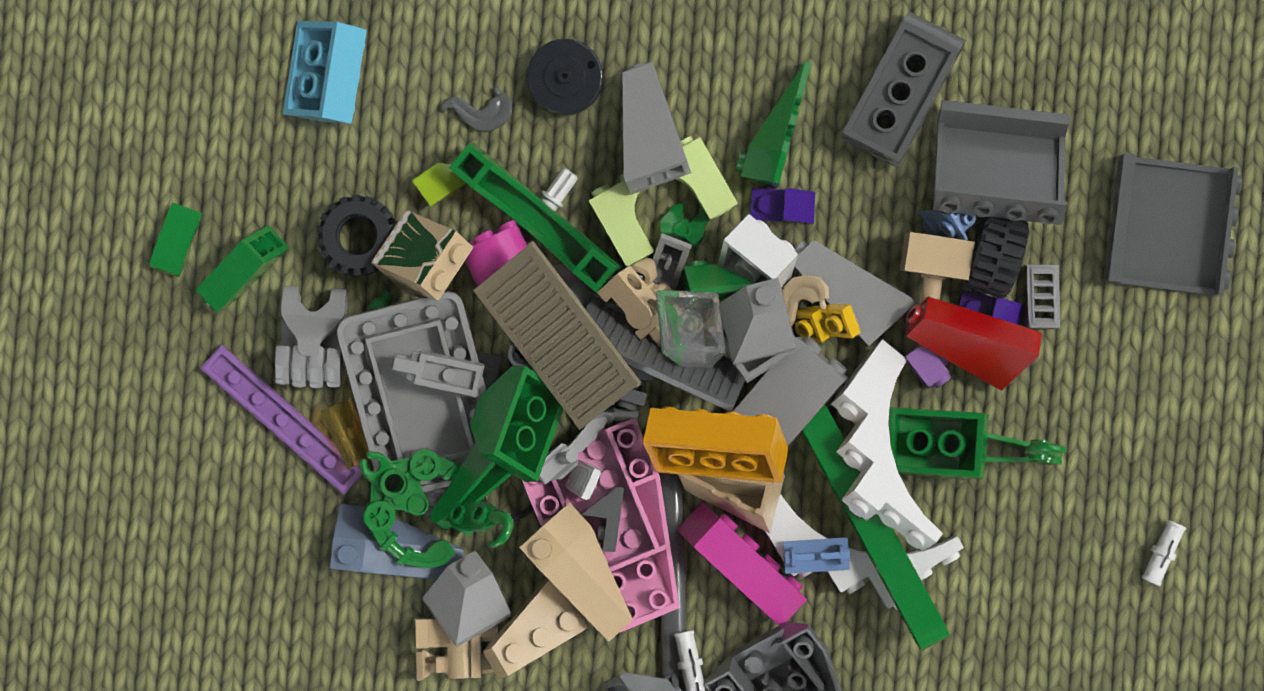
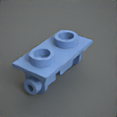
(947, 224)
(816, 555)

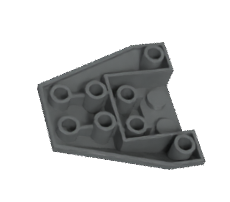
(779, 660)

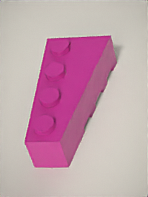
(741, 564)

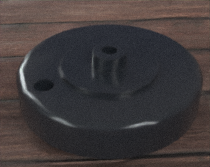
(564, 77)

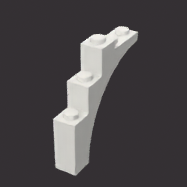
(868, 449)
(790, 527)

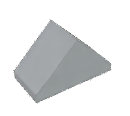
(670, 260)

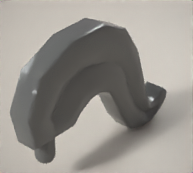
(483, 120)

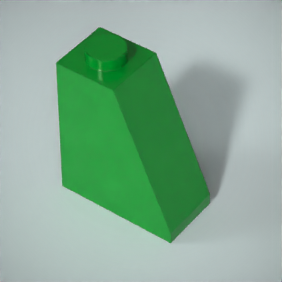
(242, 268)

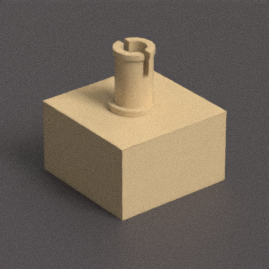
(935, 260)

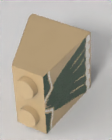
(422, 256)

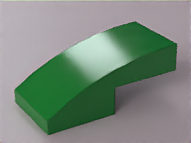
(175, 239)

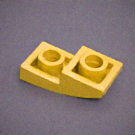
(819, 324)

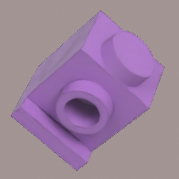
(928, 366)

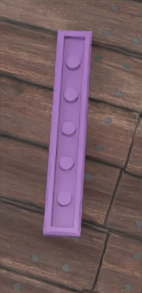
(280, 418)

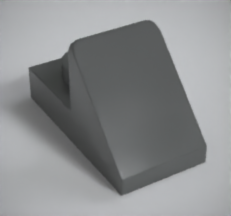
(610, 508)

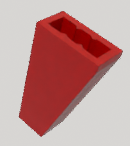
(974, 341)

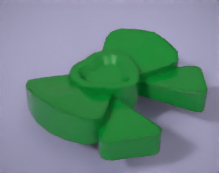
(674, 225)

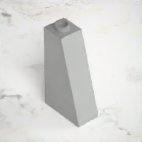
(649, 134)
(871, 299)

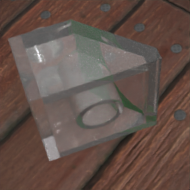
(690, 327)

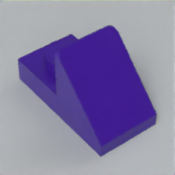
(783, 205)
(992, 306)

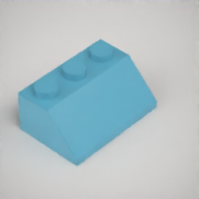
(324, 71)

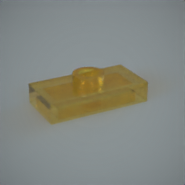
(347, 432)

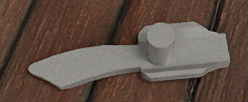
(565, 458)

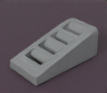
(1031, 308)

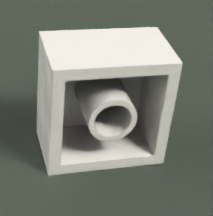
(757, 253)

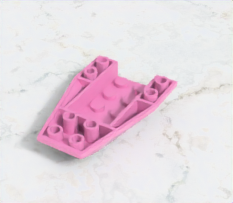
(643, 549)

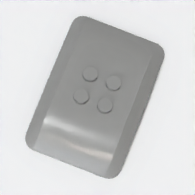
(394, 410)

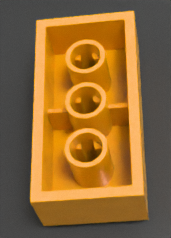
(716, 444)

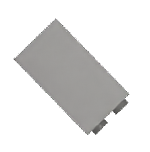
(795, 388)

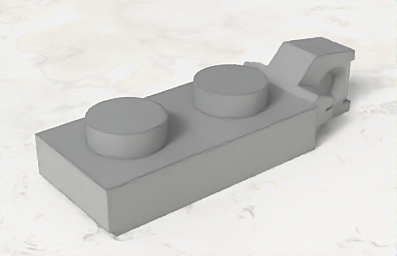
(440, 371)

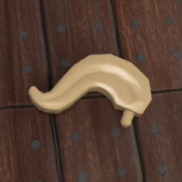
(807, 288)

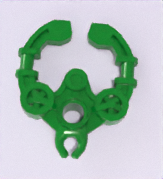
(409, 497)

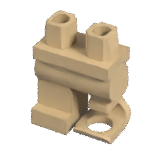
(637, 297)
(459, 661)

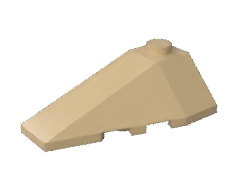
(576, 566)

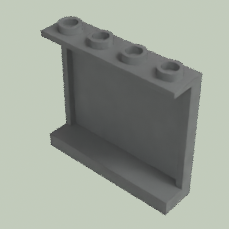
(1000, 162)
(1172, 225)

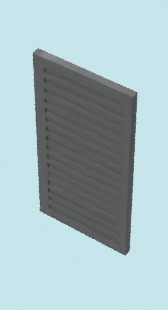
(715, 384)

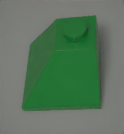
(712, 279)

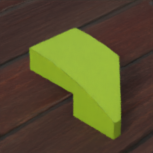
(438, 183)

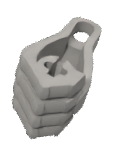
(310, 341)

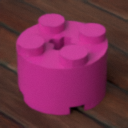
(493, 251)

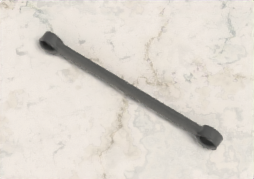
(675, 620)

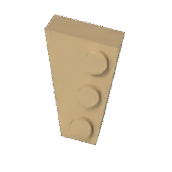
(745, 499)
(535, 629)

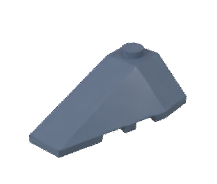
(359, 551)

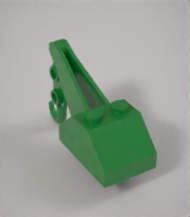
(512, 436)
(955, 444)

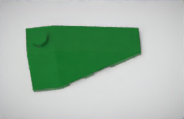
(770, 146)

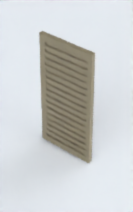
(556, 335)

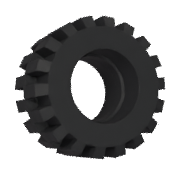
(331, 226)
(997, 255)

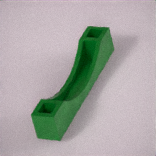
(536, 216)

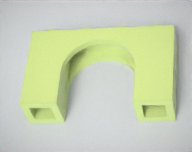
(617, 206)

